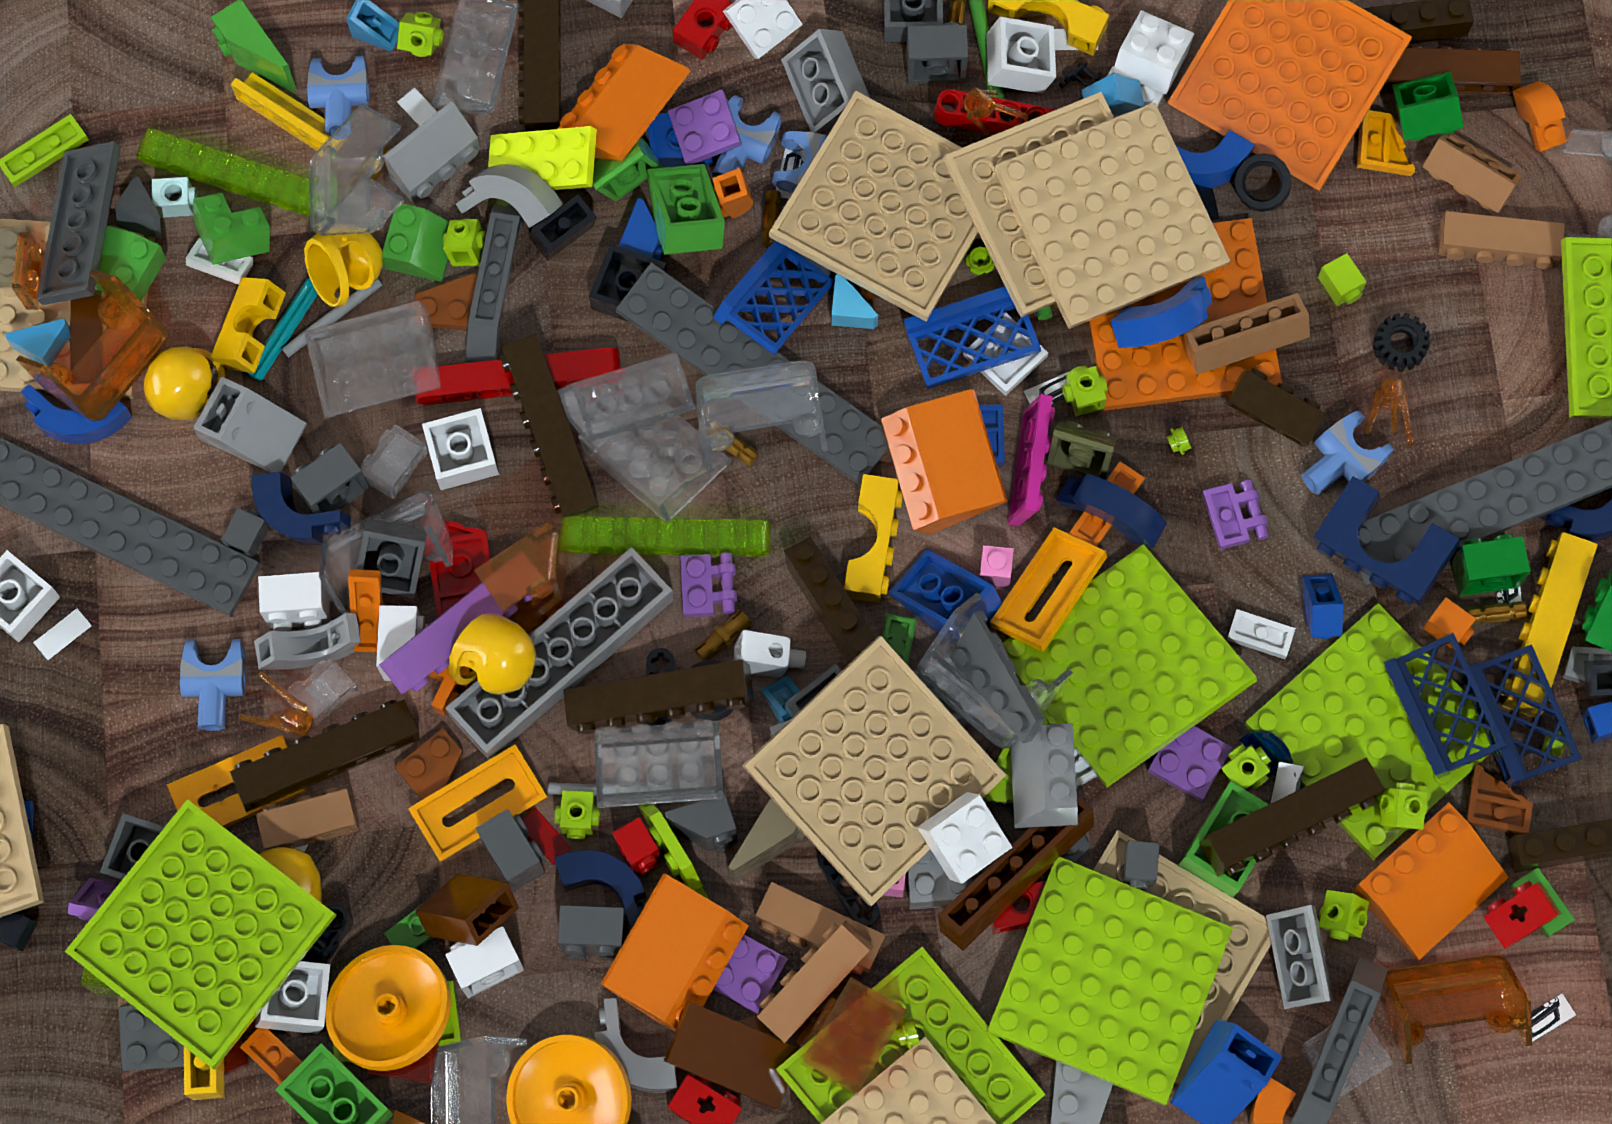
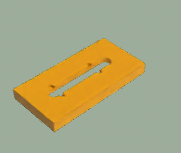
(1054, 551)
(217, 777)
(431, 810)

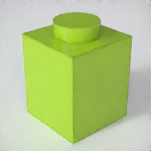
(1342, 280)

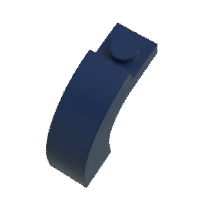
(275, 504)
(1114, 505)
(1585, 524)
(601, 869)

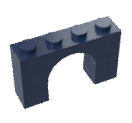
(1410, 577)

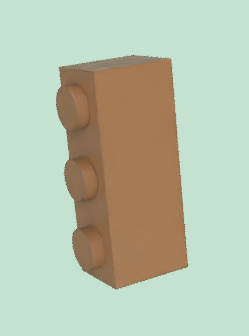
(1472, 172)
(307, 820)

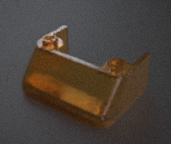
(114, 359)
(531, 568)
(1453, 995)

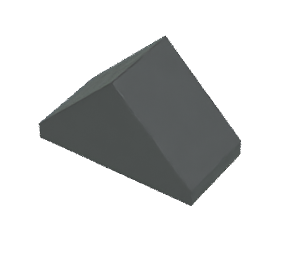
(137, 212)

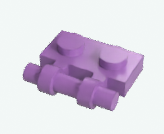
(1226, 515)
(698, 588)

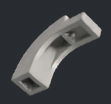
(515, 185)
(307, 647)
(643, 1073)

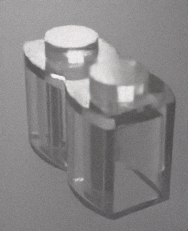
(323, 690)

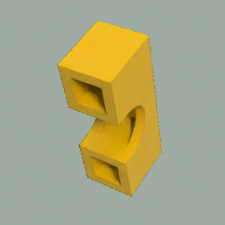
(252, 303)

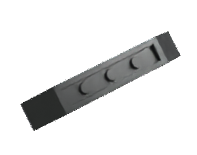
(492, 283)
(1341, 1043)

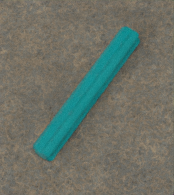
(285, 328)

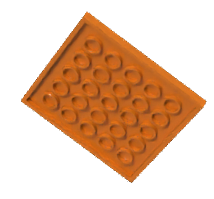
(1291, 78)
(1163, 370)

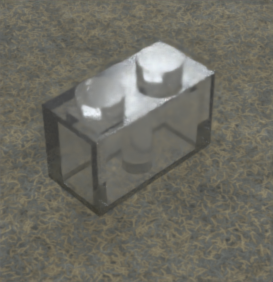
(393, 461)

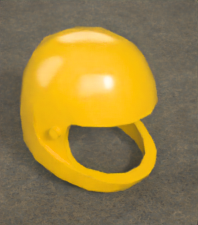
(342, 262)
(179, 382)
(497, 653)
(297, 867)

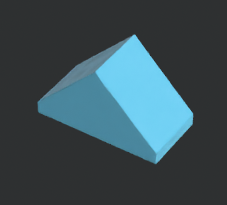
(850, 308)

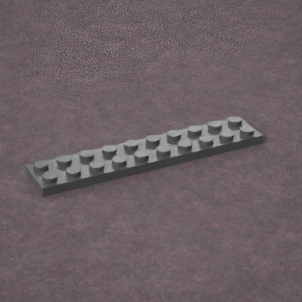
(687, 326)
(1497, 497)
(123, 530)

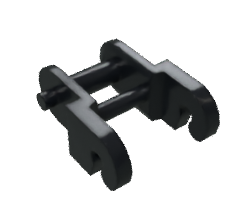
(1072, 76)

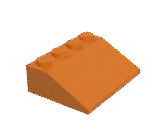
(625, 98)
(944, 461)
(1432, 881)
(674, 952)

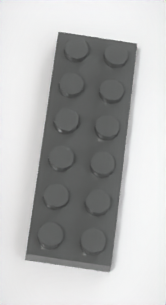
(78, 223)

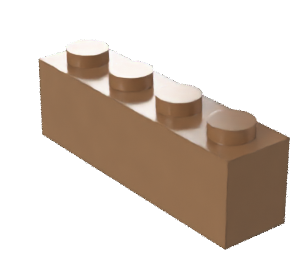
(1500, 239)
(1247, 333)
(808, 921)
(814, 981)

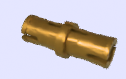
(722, 636)

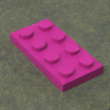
(1029, 463)

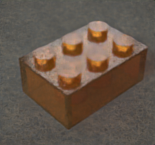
(853, 1036)

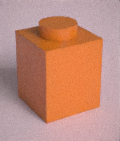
(1450, 619)

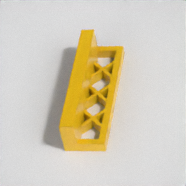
(281, 110)

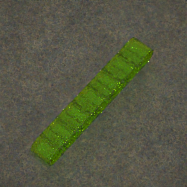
(225, 171)
(657, 537)

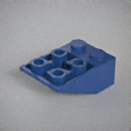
(1225, 1075)

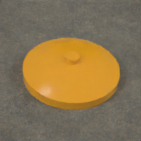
(388, 1008)
(568, 1083)

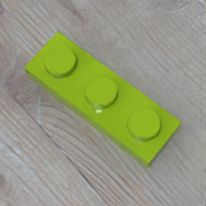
(42, 150)

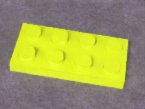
(556, 155)

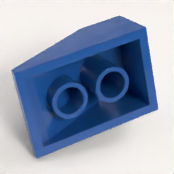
(938, 587)

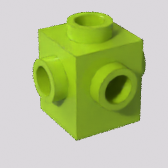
(420, 34)
(464, 242)
(1085, 390)
(1241, 777)
(577, 803)
(1403, 807)
(1343, 915)

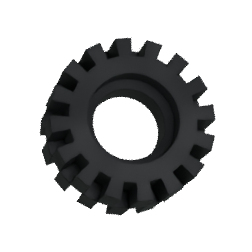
(1401, 325)

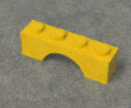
(1082, 23)
(866, 574)

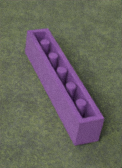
(433, 645)

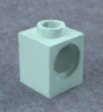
(165, 188)

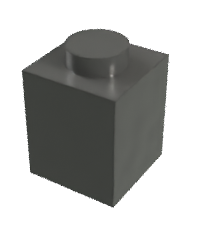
(245, 532)
(1140, 864)

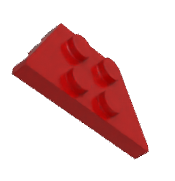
(457, 580)

